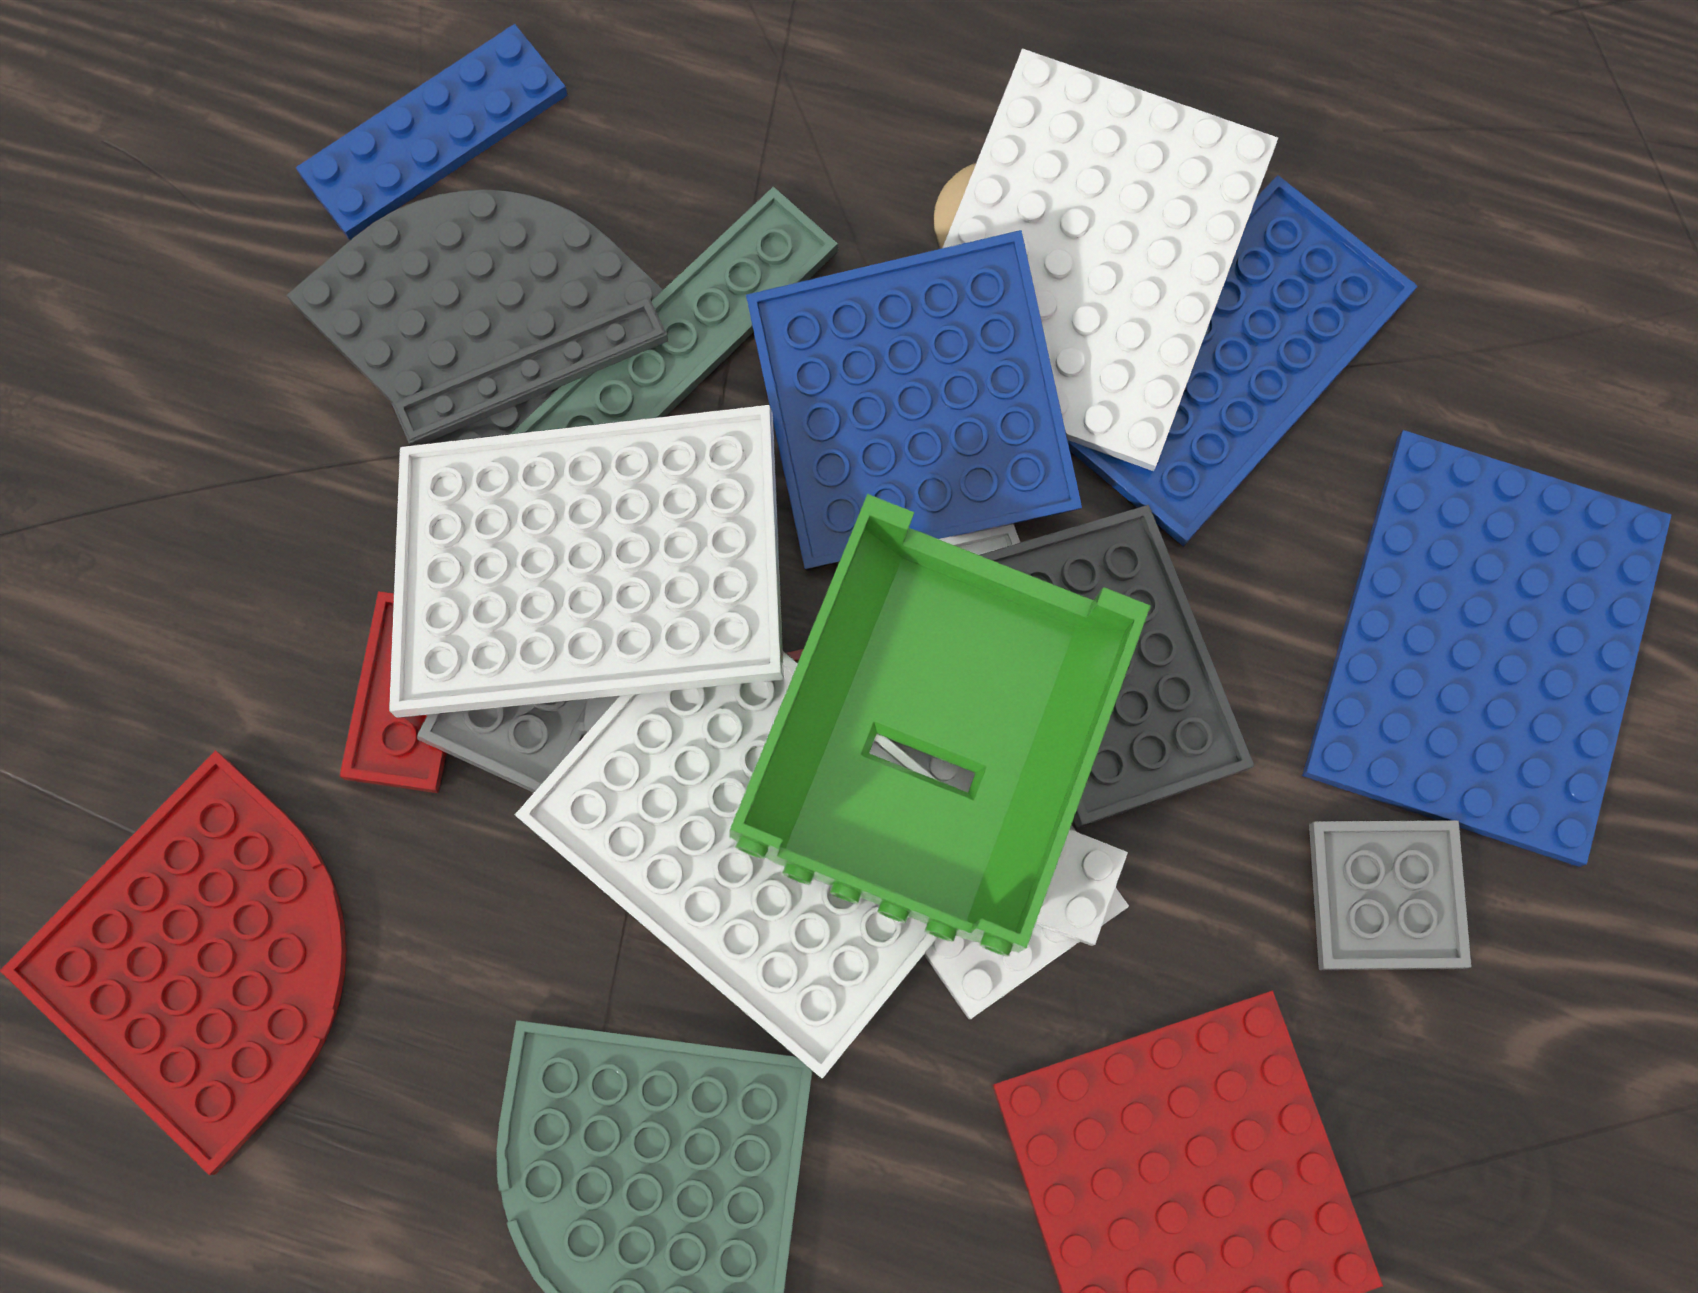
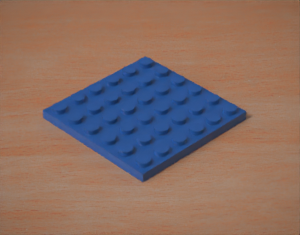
(915, 390)

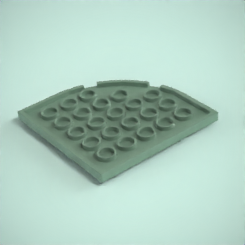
(649, 1162)

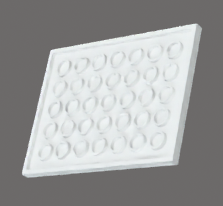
(1125, 236)
(587, 563)
(649, 822)

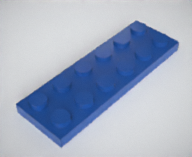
(432, 131)

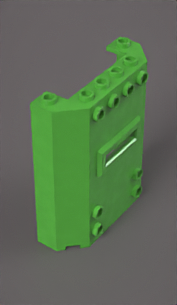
(963, 669)

